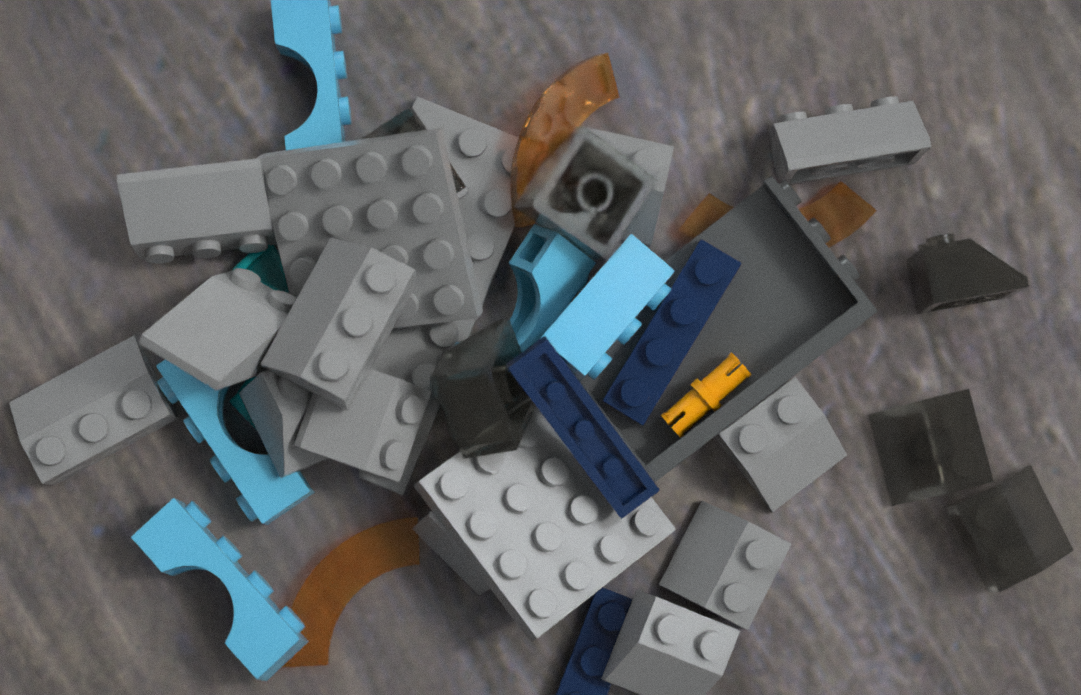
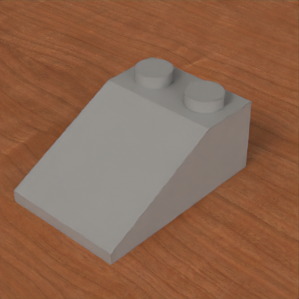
(221, 328)

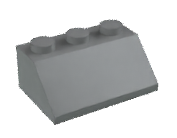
(847, 140)
(197, 210)
(341, 320)
(91, 412)

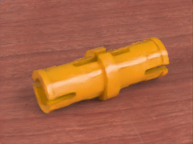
(706, 395)

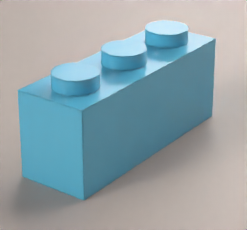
(609, 307)

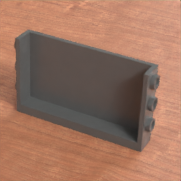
(774, 316)

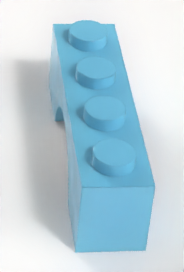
(307, 34)
(547, 279)
(262, 489)
(260, 631)

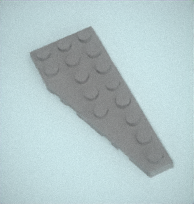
(484, 164)

